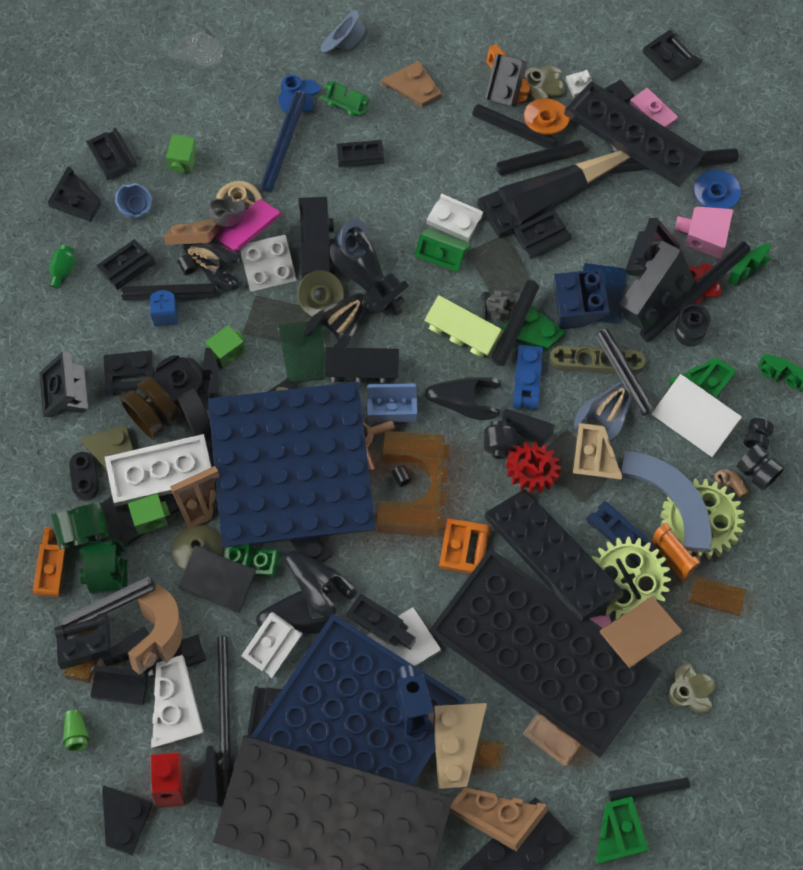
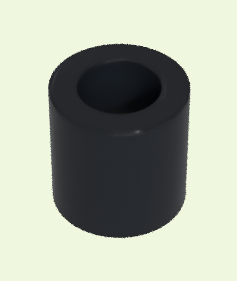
(187, 264)
(401, 475)

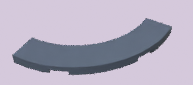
(681, 492)

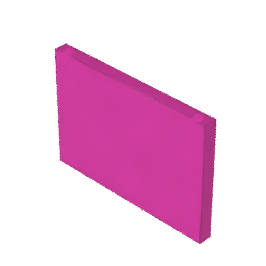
(254, 221)

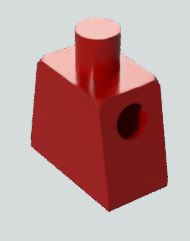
(167, 778)

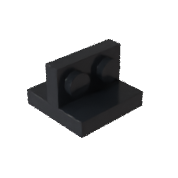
(647, 246)
(63, 386)

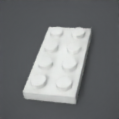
(155, 468)

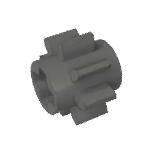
(501, 304)

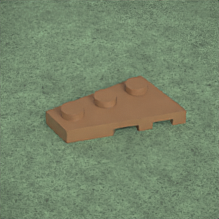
(498, 817)

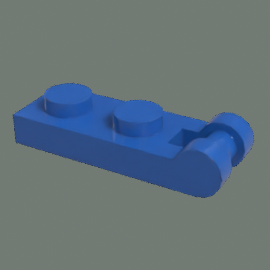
(527, 377)

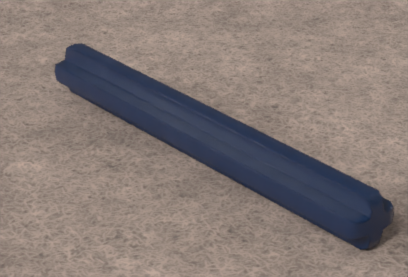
(283, 141)

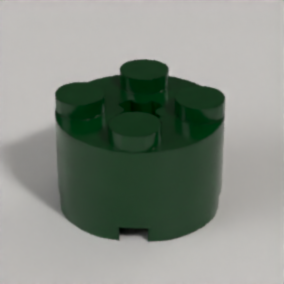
(79, 525)
(104, 567)

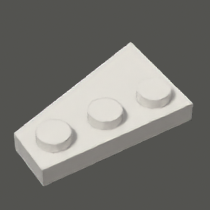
(175, 705)

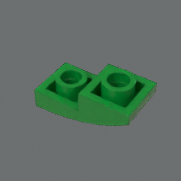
(751, 262)
(776, 367)
(263, 561)

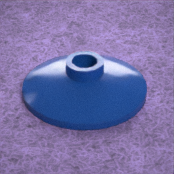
(717, 182)

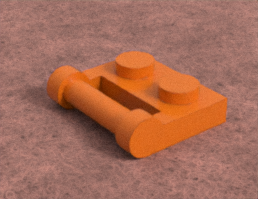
(457, 542)
(675, 553)

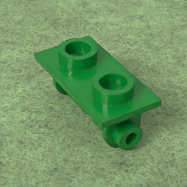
(337, 97)

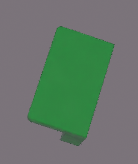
(441, 249)

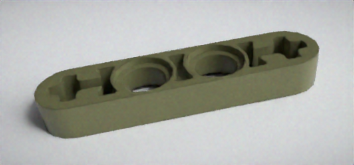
(596, 355)

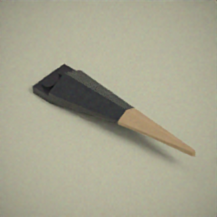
(532, 197)

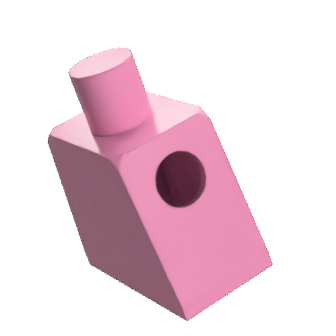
(706, 229)

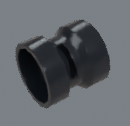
(758, 433)

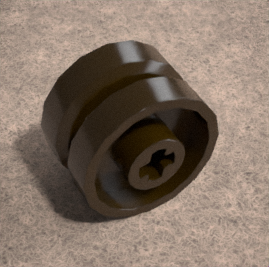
(150, 408)

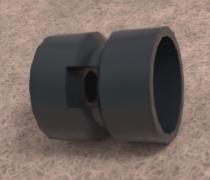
(692, 325)
(760, 467)

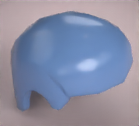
(133, 201)

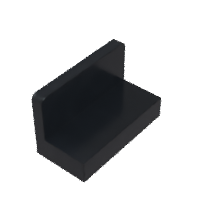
(118, 685)

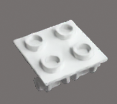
(268, 263)

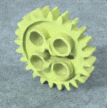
(722, 511)
(649, 567)

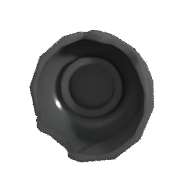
(226, 211)

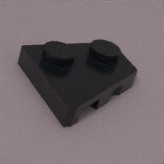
(74, 197)
(123, 819)

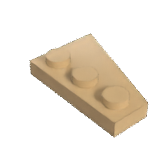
(456, 742)

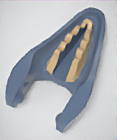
(607, 408)

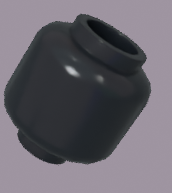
(499, 439)

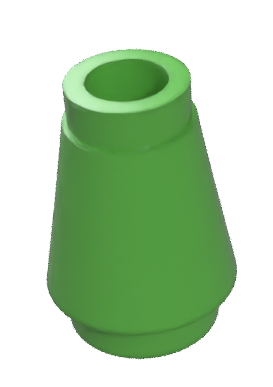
(75, 732)

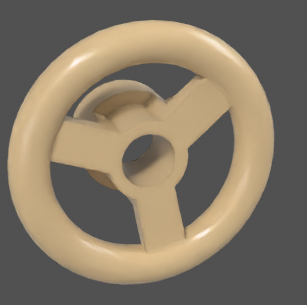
(238, 190)

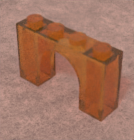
(423, 515)

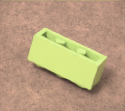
(463, 327)

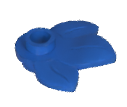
(308, 86)

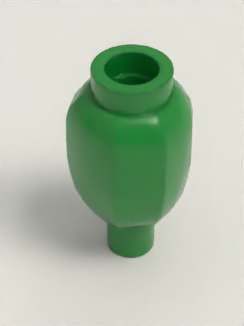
(61, 265)

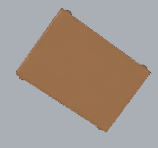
(640, 632)

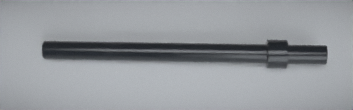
(225, 764)

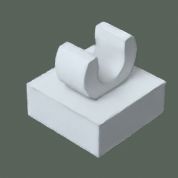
(577, 82)

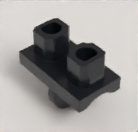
(393, 289)

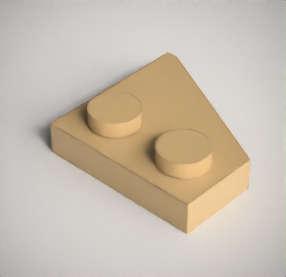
(594, 453)

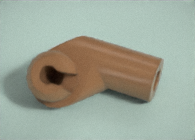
(732, 480)

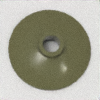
(327, 284)
(186, 537)

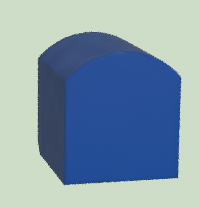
(163, 308)

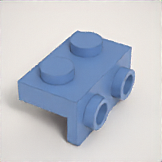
(391, 402)

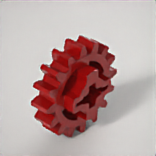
(533, 467)

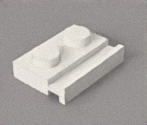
(454, 217)
(272, 644)

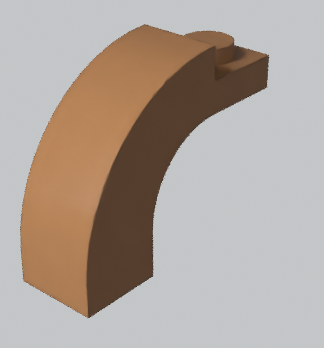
(166, 636)

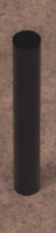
(649, 789)

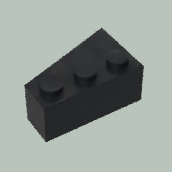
(315, 235)
(658, 288)

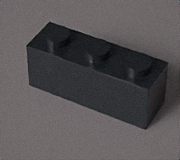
(361, 364)

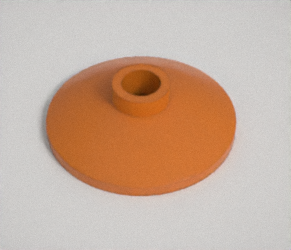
(546, 116)

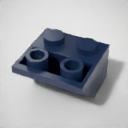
(580, 298)

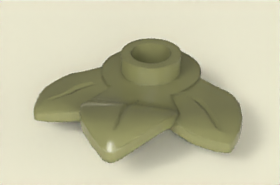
(546, 83)
(695, 688)

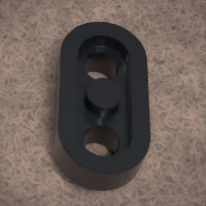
(83, 474)

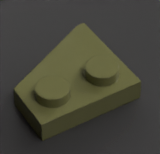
(108, 443)

